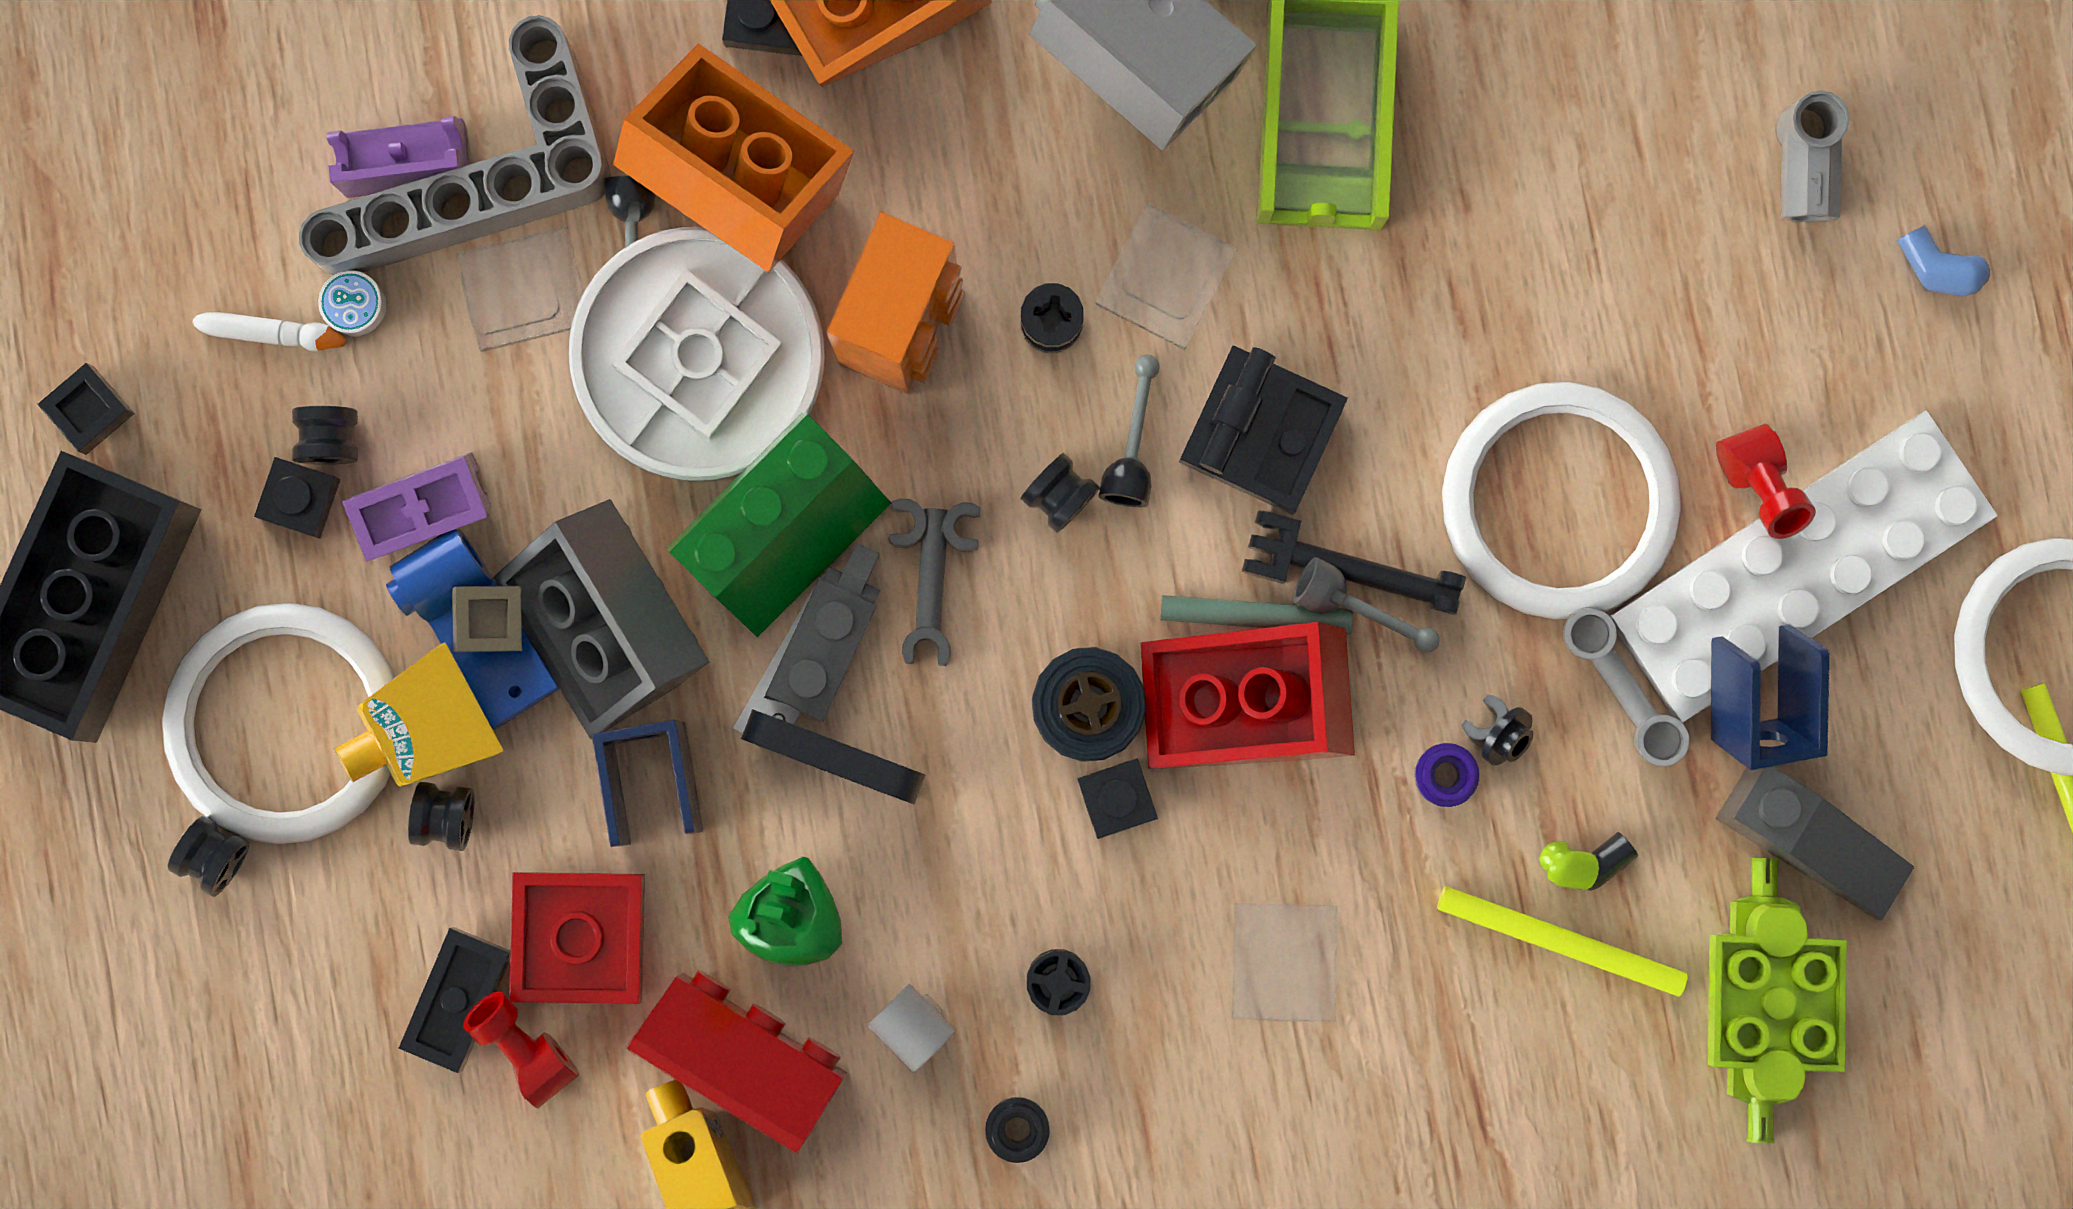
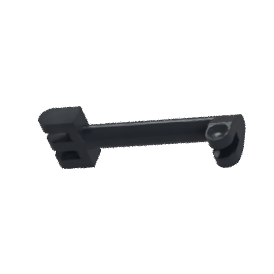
(1440, 593)

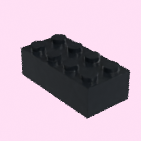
(84, 594)

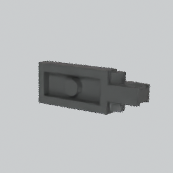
(827, 636)

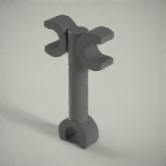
(934, 529)

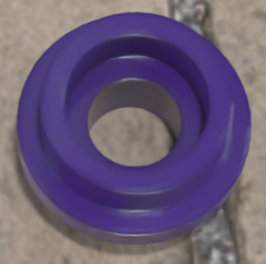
(1466, 770)

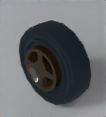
(1102, 680)

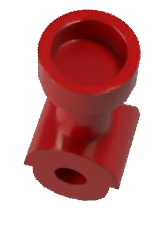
(1759, 461)
(538, 1064)

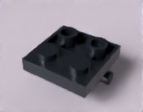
(1263, 429)

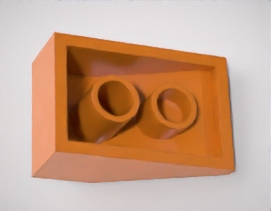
(855, 34)

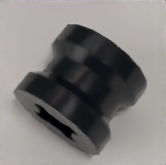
(1050, 330)
(324, 435)
(1060, 493)
(441, 816)
(208, 856)
(1064, 992)

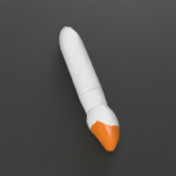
(270, 331)

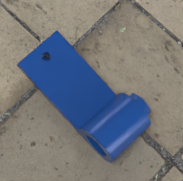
(423, 583)

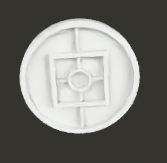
(694, 354)

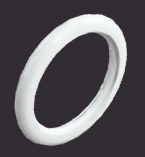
(1582, 401)
(1971, 657)
(181, 707)

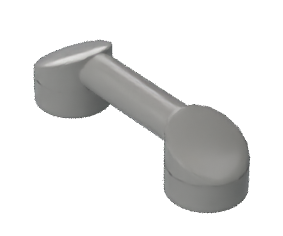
(1657, 736)

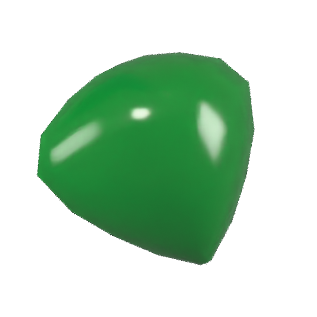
(788, 917)

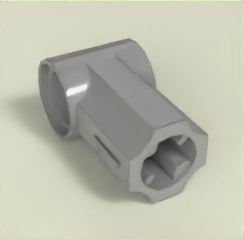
(1811, 164)
(912, 1027)

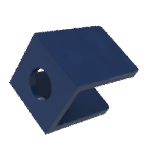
(1800, 706)
(610, 779)

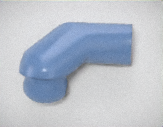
(1943, 271)

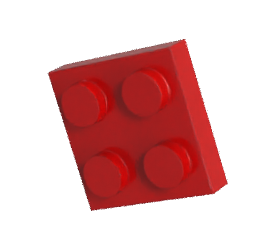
(577, 938)

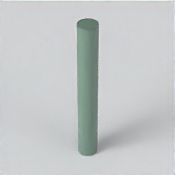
(1247, 613)

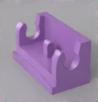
(396, 155)
(417, 507)

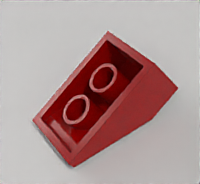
(1248, 697)

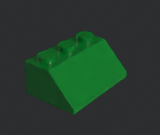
(779, 524)

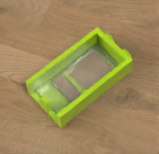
(1328, 113)

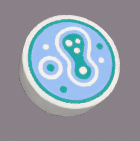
(352, 303)

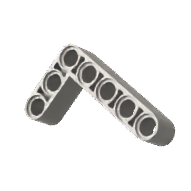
(483, 180)

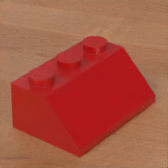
(739, 1058)

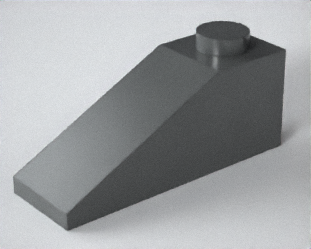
(1815, 839)

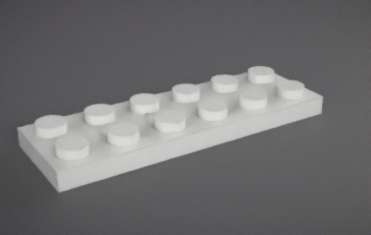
(1870, 529)

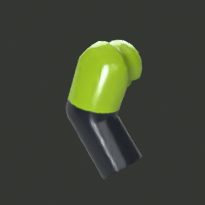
(1583, 869)

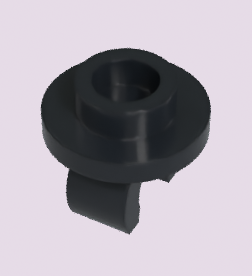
(1507, 737)

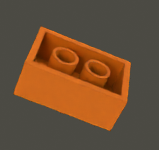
(732, 157)
(895, 304)

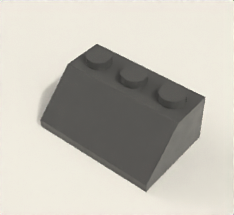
(601, 617)

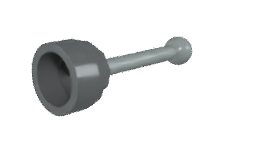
(1324, 590)

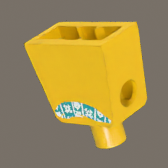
(420, 724)
(712, 1174)

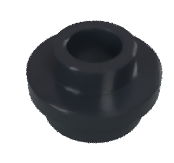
(1010, 1149)

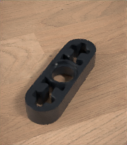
(833, 756)

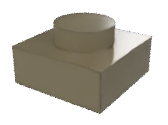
(487, 619)

